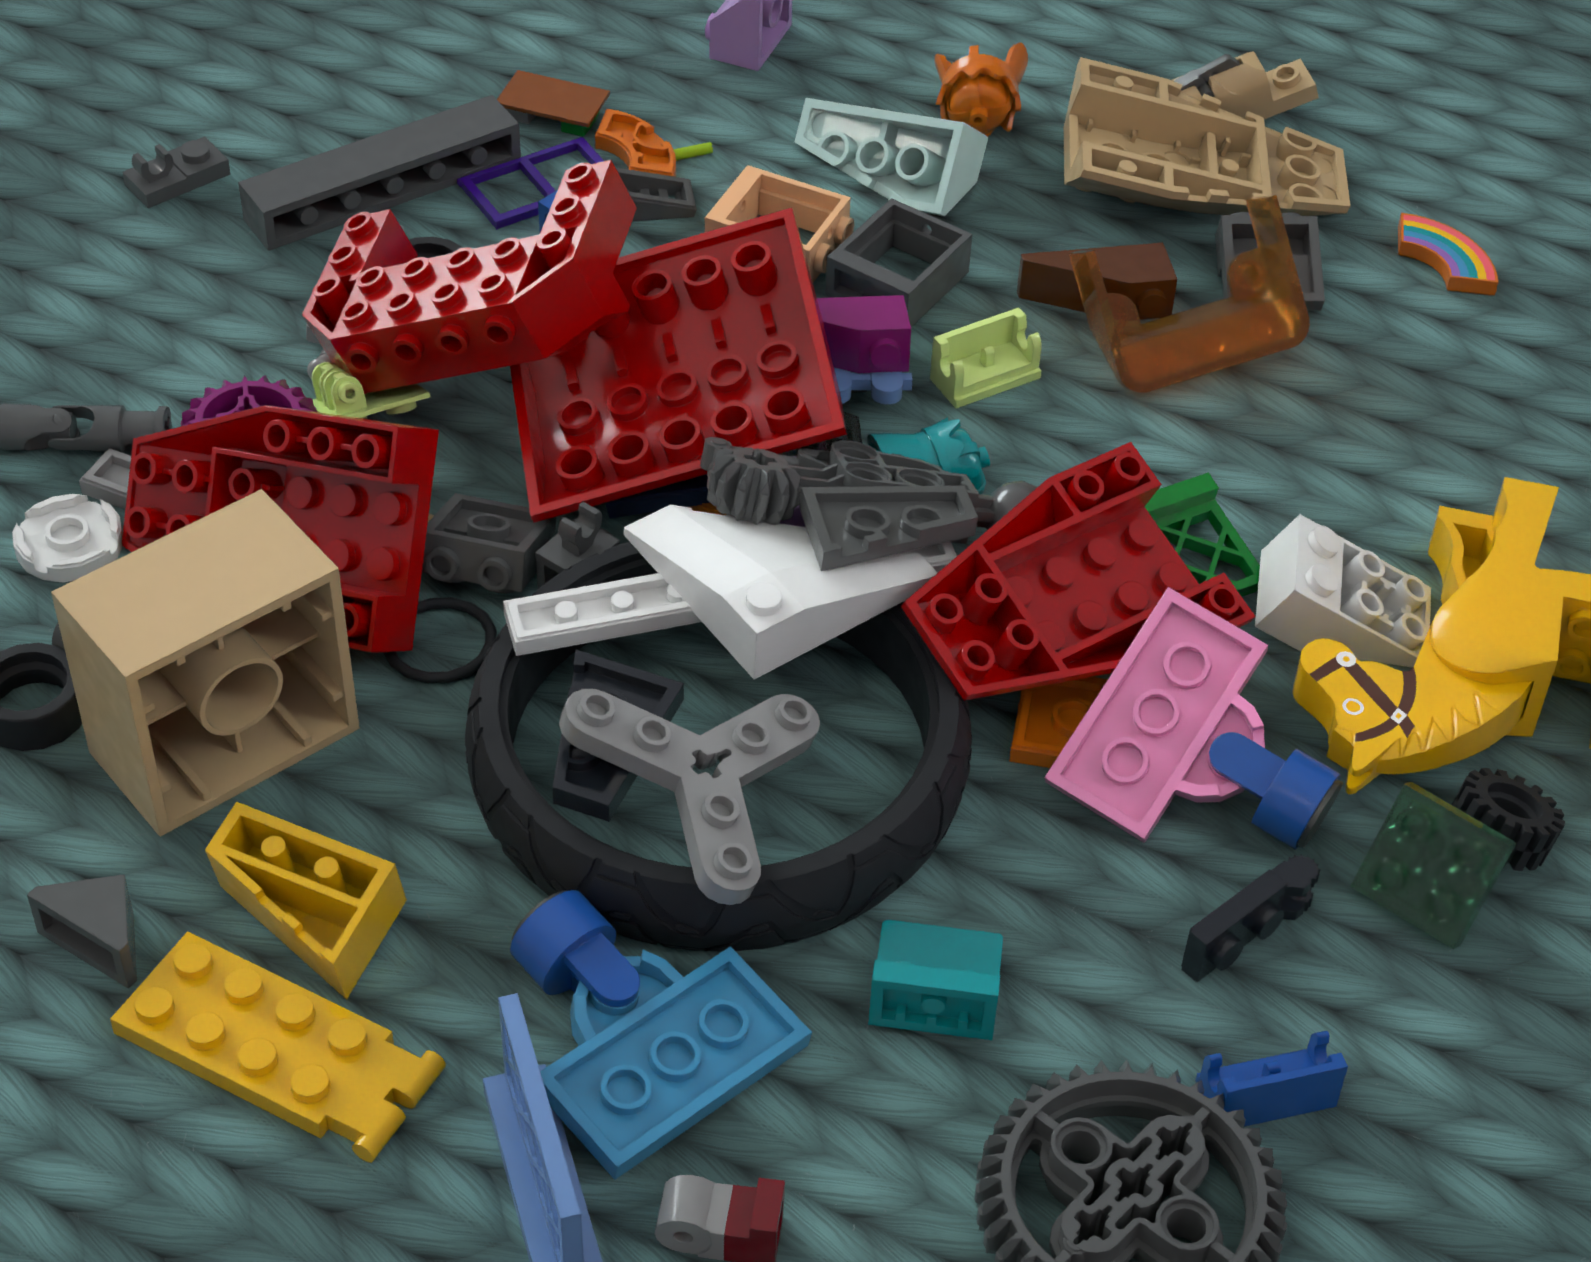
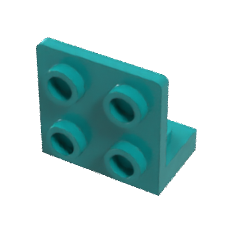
(936, 979)

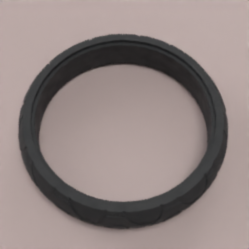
(662, 900)

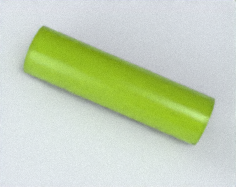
(693, 151)

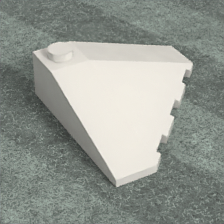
(764, 585)

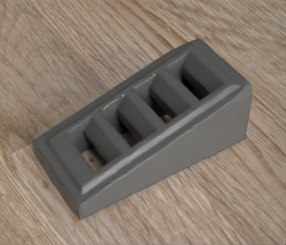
(651, 195)

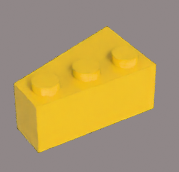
(308, 891)

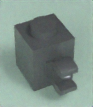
(573, 543)

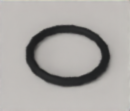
(458, 673)

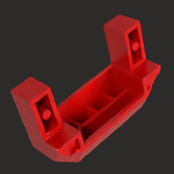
(476, 309)

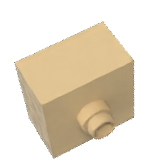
(209, 659)

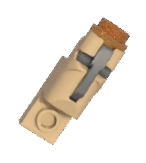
(1247, 87)

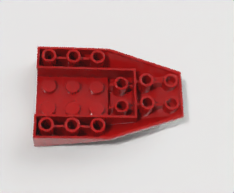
(341, 479)

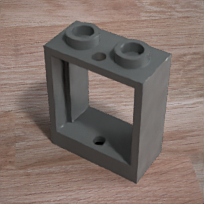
(853, 269)

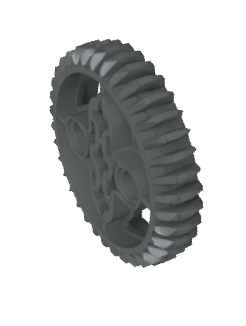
(1128, 1177)

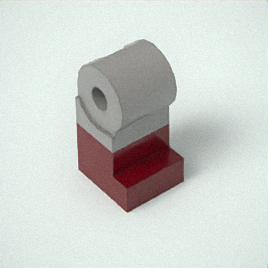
(721, 1219)

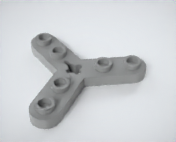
(709, 806)

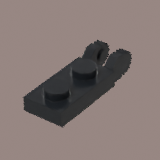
(1250, 913)

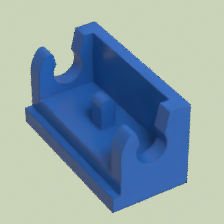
(1277, 1084)

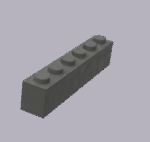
(378, 172)

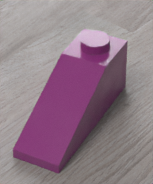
(867, 333)

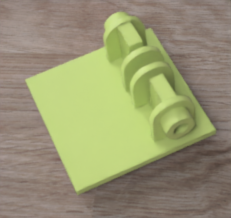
(344, 396)

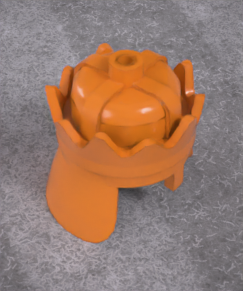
(982, 88)

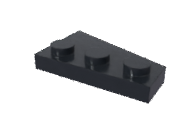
(587, 781)

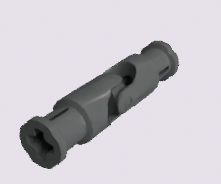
(35, 428)

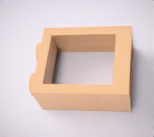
(814, 208)

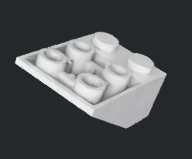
(1334, 590)

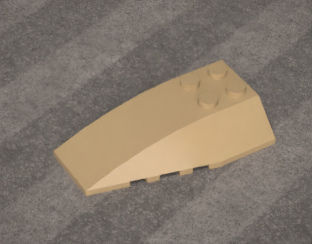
(1168, 150)

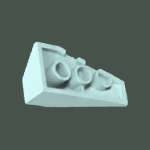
(896, 154)

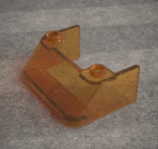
(1256, 321)

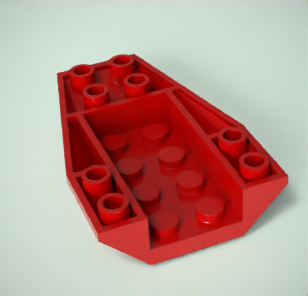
(1060, 583)

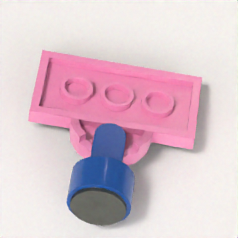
(1180, 728)

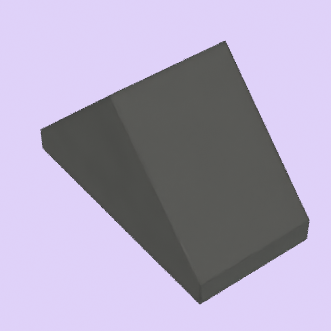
(90, 922)

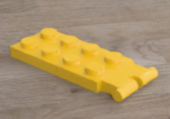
(276, 1045)

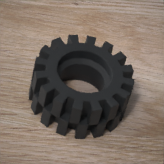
(1513, 812)

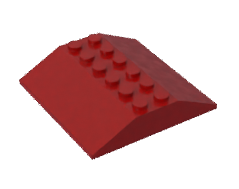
(712, 346)

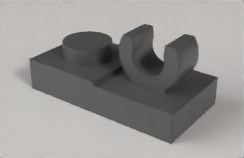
(175, 171)

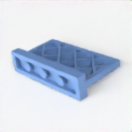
(536, 1151)

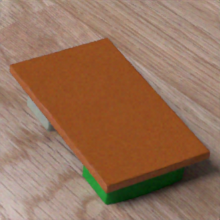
(555, 99)

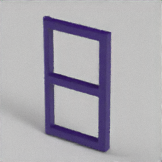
(526, 165)

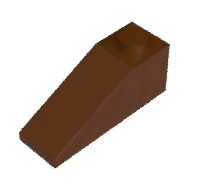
(1135, 271)

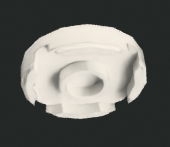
(67, 537)

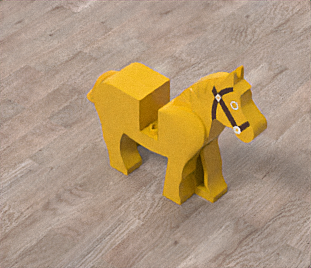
(1482, 659)

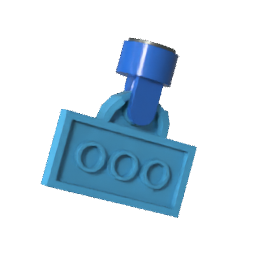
(649, 1041)

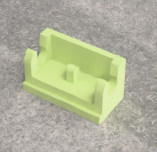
(985, 358)

